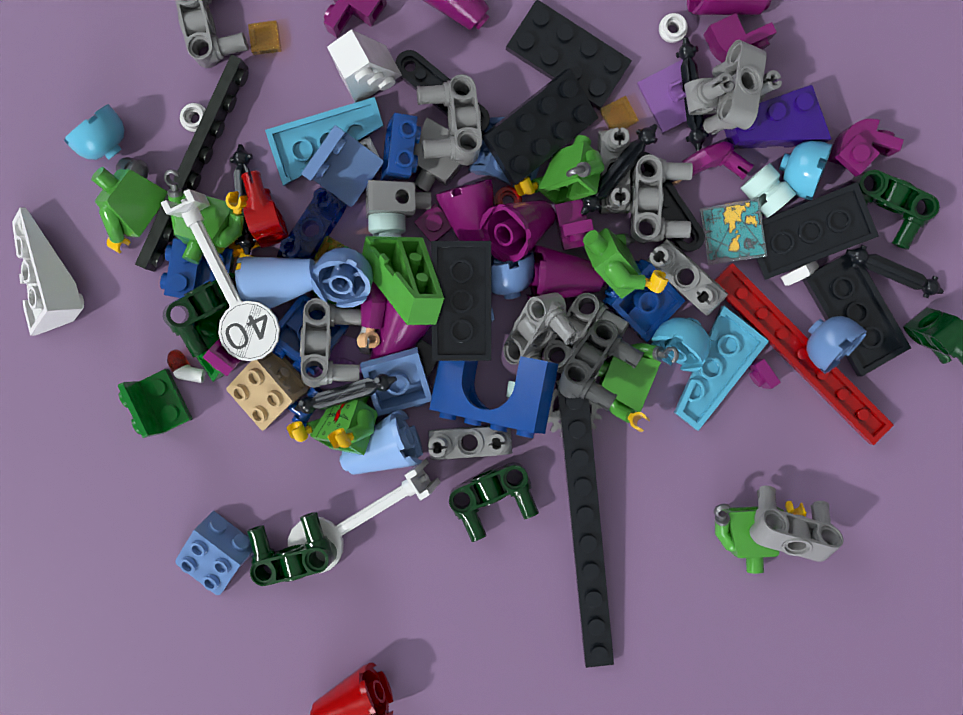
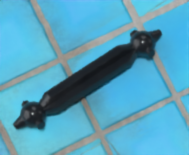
(689, 72)
(242, 159)
(620, 168)
(894, 271)
(345, 393)

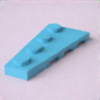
(299, 140)
(731, 352)

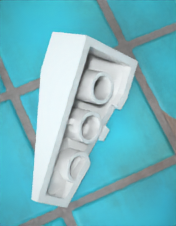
(50, 287)

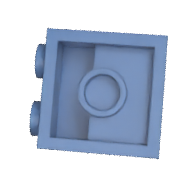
(411, 385)

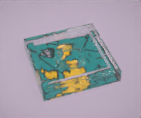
(733, 231)

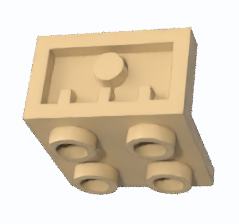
(267, 389)

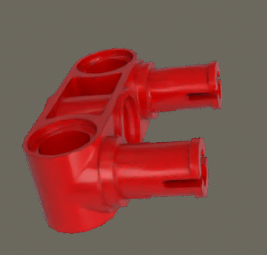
(261, 212)

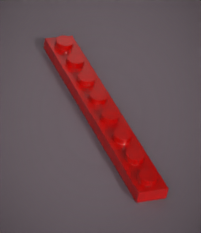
(792, 347)

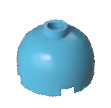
(97, 135)
(805, 167)
(688, 338)

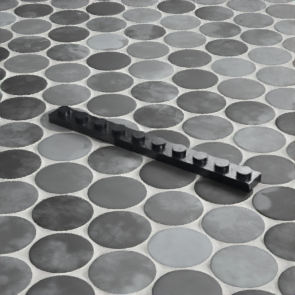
(586, 530)

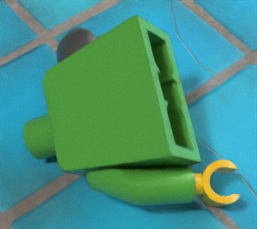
(127, 200)

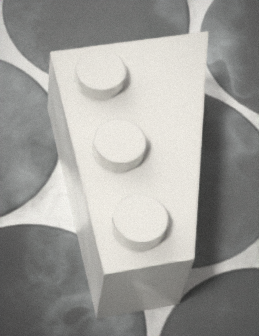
(363, 65)

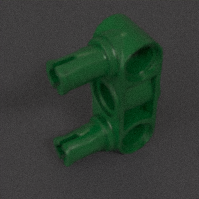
(900, 198)
(197, 305)
(938, 332)
(488, 489)
(294, 561)

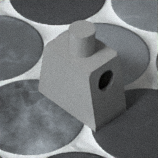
(434, 169)
(382, 198)

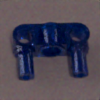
(324, 211)

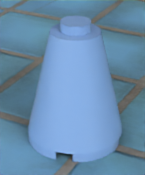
(273, 279)
(389, 447)

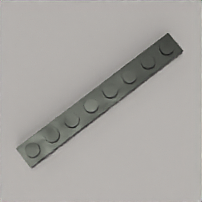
(197, 154)

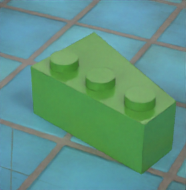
(405, 277)

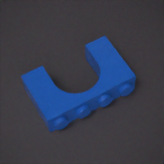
(524, 410)

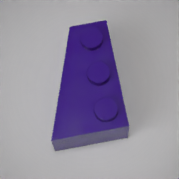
(784, 122)

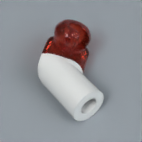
(181, 368)

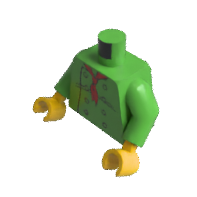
(341, 427)

